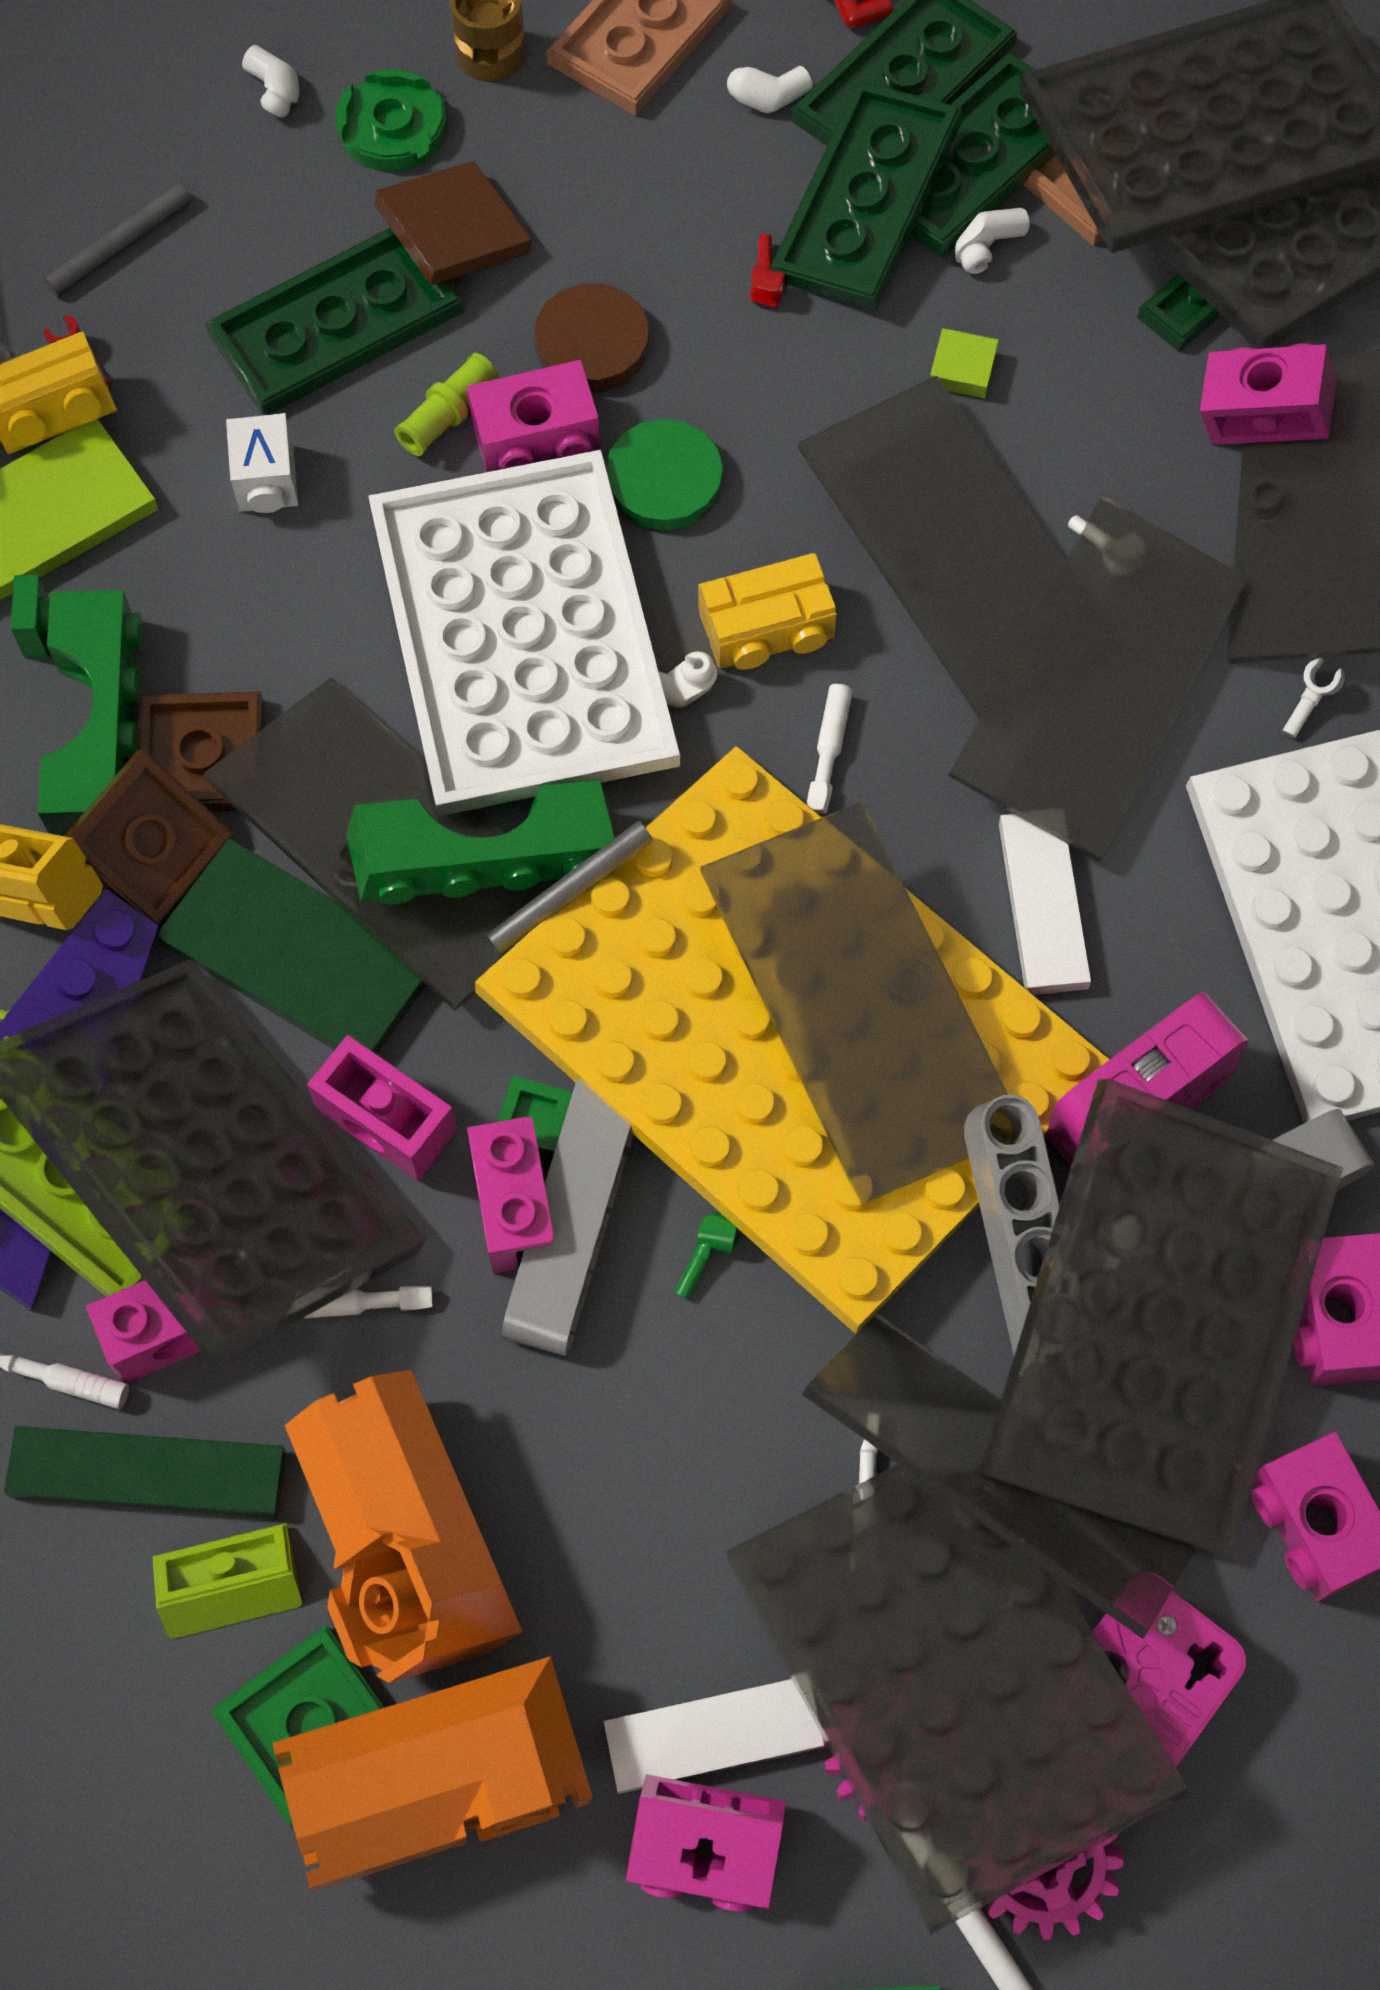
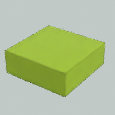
(964, 362)

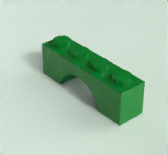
(94, 644)
(408, 854)

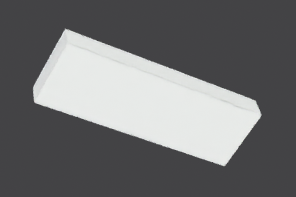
(1044, 908)
(711, 1735)

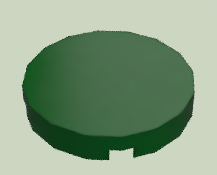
(391, 120)
(664, 474)

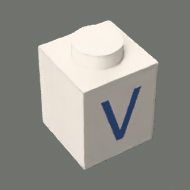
(262, 463)

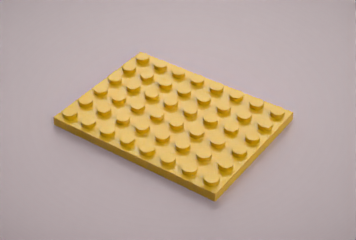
(667, 1028)

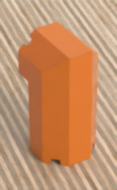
(410, 1551)
(427, 1770)

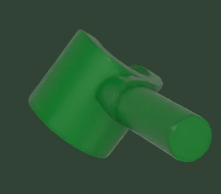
(714, 1234)

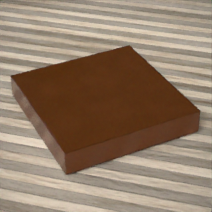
(452, 222)
(195, 733)
(148, 837)

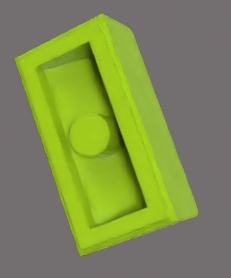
(226, 1581)

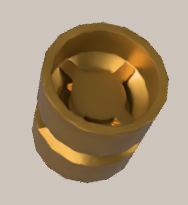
(488, 37)

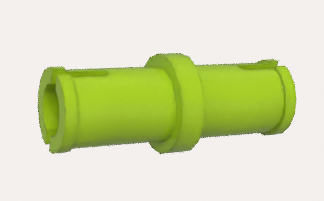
(444, 405)

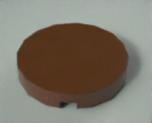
(593, 326)

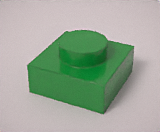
(30, 616)
(541, 1103)

